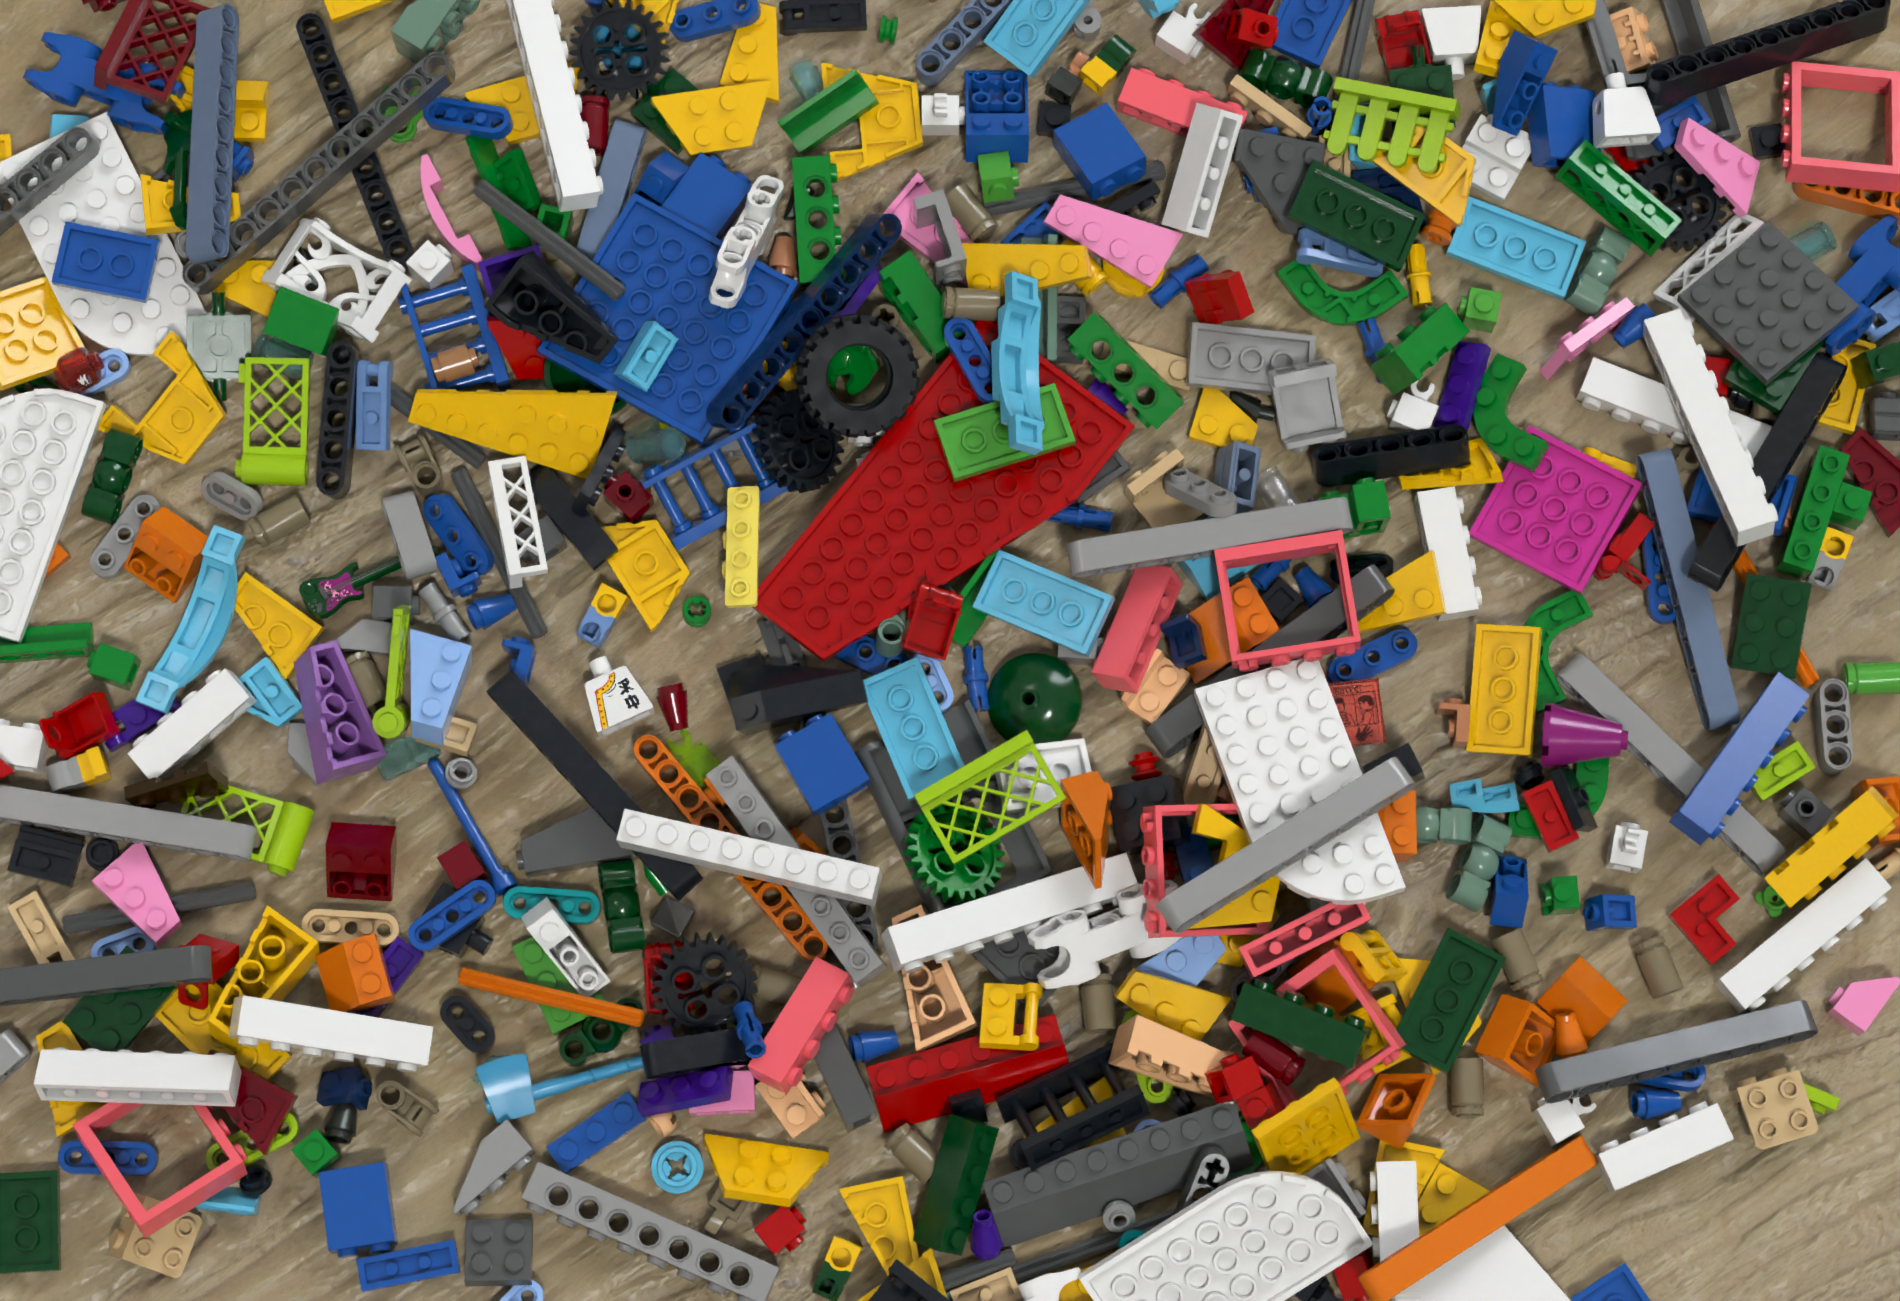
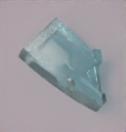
(404, 757)

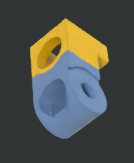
(602, 615)

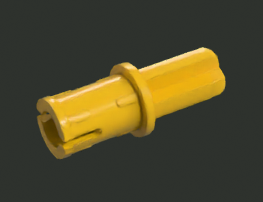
(1419, 276)

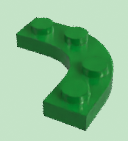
(1336, 306)
(1493, 420)
(1554, 618)
(1590, 775)

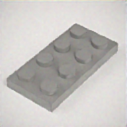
(1241, 356)

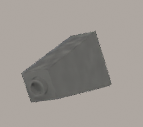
(571, 845)
(844, 1081)

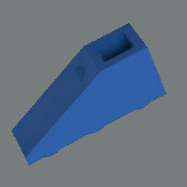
(1519, 80)

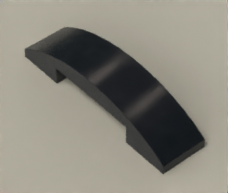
(580, 530)

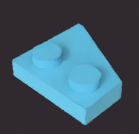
(274, 696)

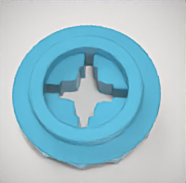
(676, 1151)

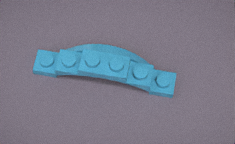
(1017, 363)
(202, 625)

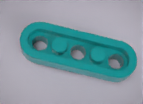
(568, 901)

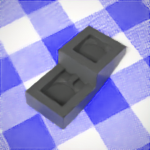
(1069, 318)

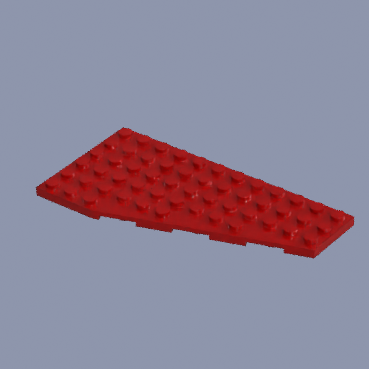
(911, 523)

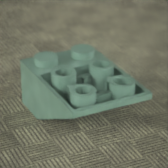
(429, 26)

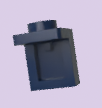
(1185, 640)
(344, 1087)

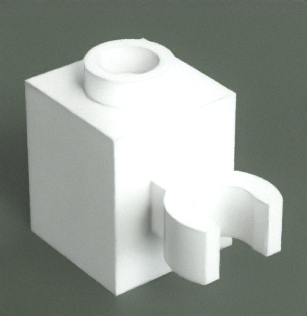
(941, 114)

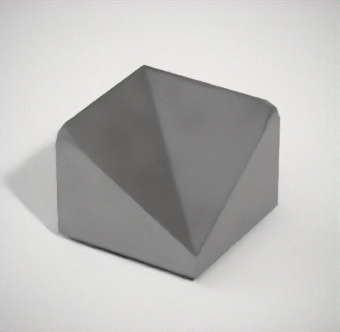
(673, 918)

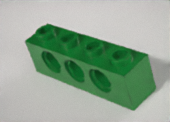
(805, 172)
(1121, 352)
(1812, 512)

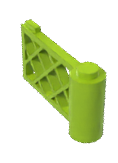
(274, 464)
(395, 715)
(284, 833)

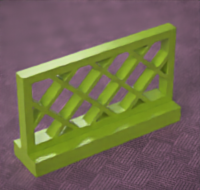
(976, 772)

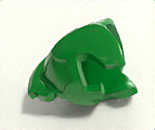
(858, 363)

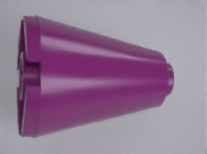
(1579, 737)

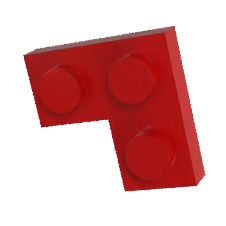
(1698, 919)

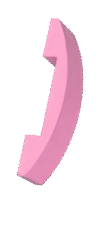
(431, 184)

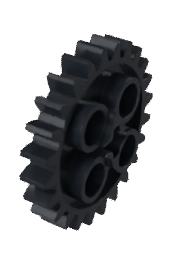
(621, 78)
(1694, 227)
(795, 444)
(692, 959)

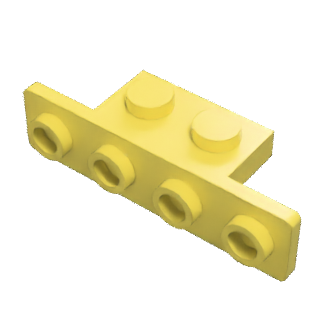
(742, 547)

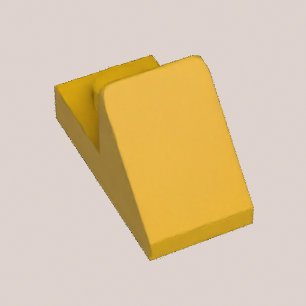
(251, 111)

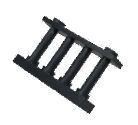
(1081, 1128)

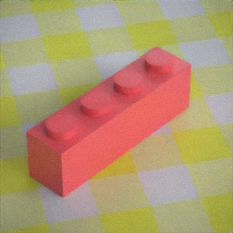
(1166, 102)
(1136, 628)
(1301, 936)
(802, 1025)

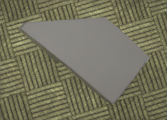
(367, 636)
(300, 751)

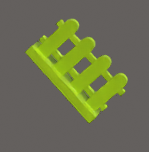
(1410, 106)

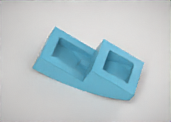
(1493, 799)

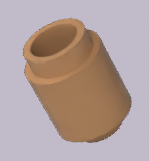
(455, 363)

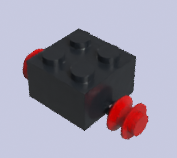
(1149, 790)

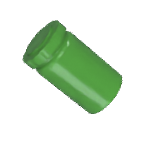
(1871, 677)

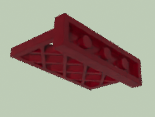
(124, 39)

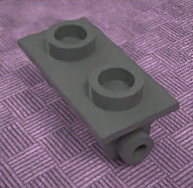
(780, 646)

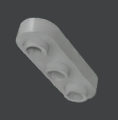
(1200, 493)
(113, 545)

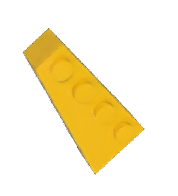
(1832, 846)
(269, 970)

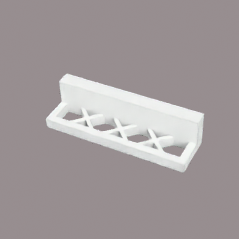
(1704, 257)
(507, 527)

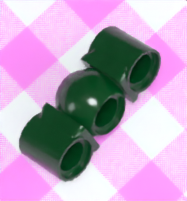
(1285, 78)
(112, 476)
(621, 906)
(593, 1046)

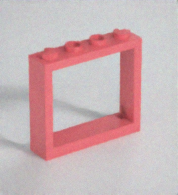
(1838, 172)
(1284, 550)
(1154, 884)
(1364, 1070)
(183, 1200)

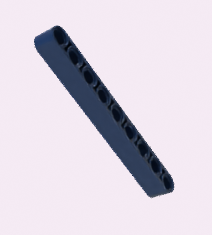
(791, 323)

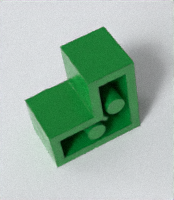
(1367, 507)

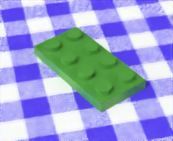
(979, 443)

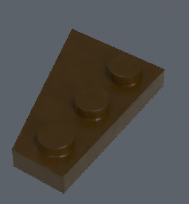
(204, 783)

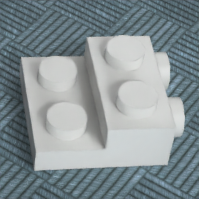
(1497, 157)

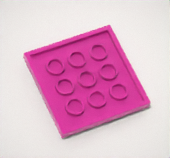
(1557, 515)

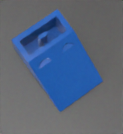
(996, 114)

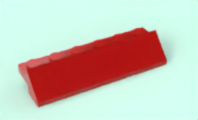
(919, 1084)

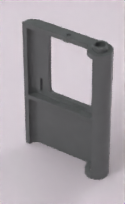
(1688, 34)
(899, 811)

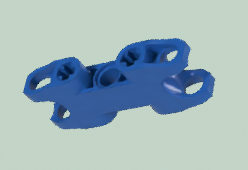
(76, 78)
(1874, 270)

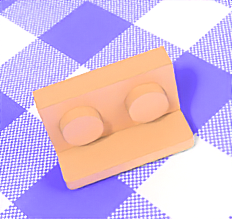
(1631, 34)
(1157, 690)
(795, 1110)

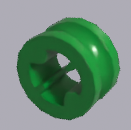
(888, 30)
(696, 621)

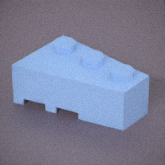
(437, 680)

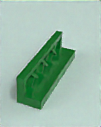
(1620, 194)
(49, 643)

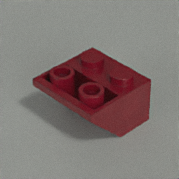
(361, 861)

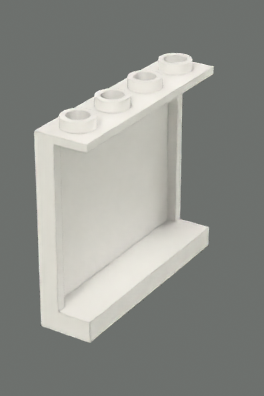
(1490, 1271)

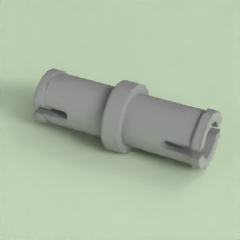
(444, 613)

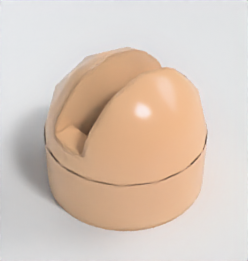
(663, 1123)

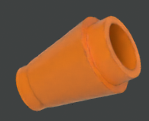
(1569, 1036)

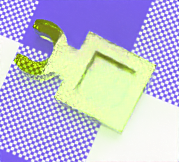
(696, 760)

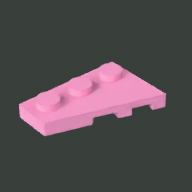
(1721, 162)
(1590, 330)
(139, 894)

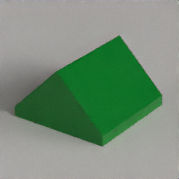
(302, 321)

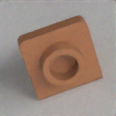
(1459, 726)

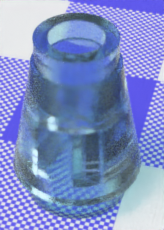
(806, 79)

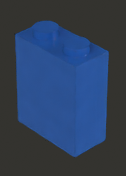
(1559, 123)
(1100, 152)
(709, 196)
(821, 763)
(358, 1209)

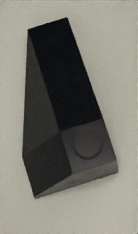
(544, 305)
(782, 695)

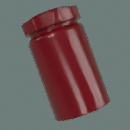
(596, 114)
(1274, 1057)

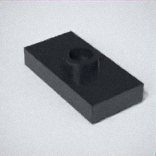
(1574, 799)

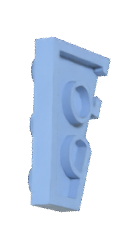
(1186, 960)

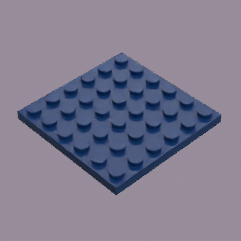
(668, 281)

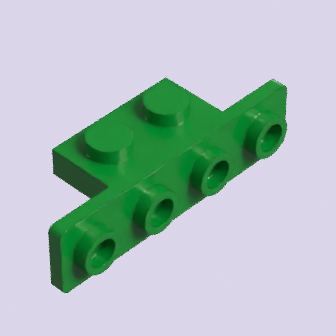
(510, 177)

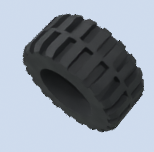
(900, 375)

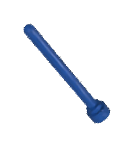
(499, 878)

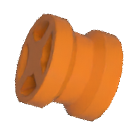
(1438, 228)

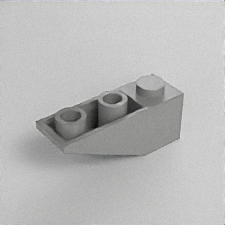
(495, 1159)

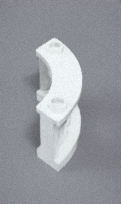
(361, 318)

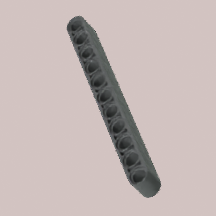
(335, 167)

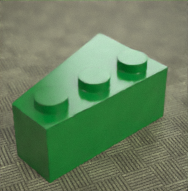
(917, 302)
(1418, 347)

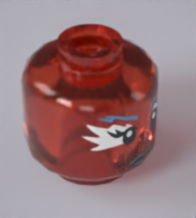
(79, 370)

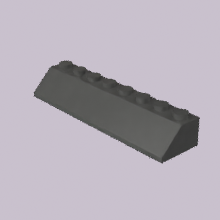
(1123, 1169)

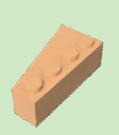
(934, 998)
(1165, 1055)

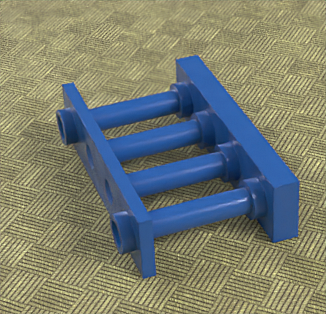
(476, 315)
(711, 515)

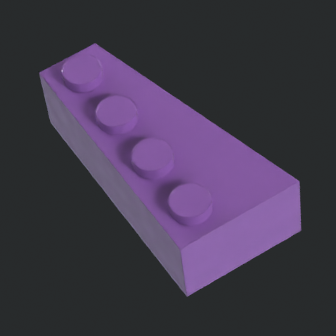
(335, 715)

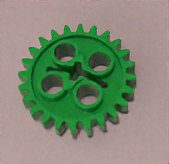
(956, 879)

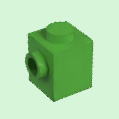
(997, 177)
(1480, 309)

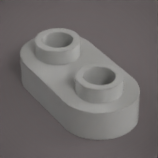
(233, 497)

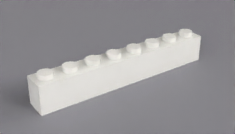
(555, 104)
(1709, 427)
(749, 857)
(1002, 915)

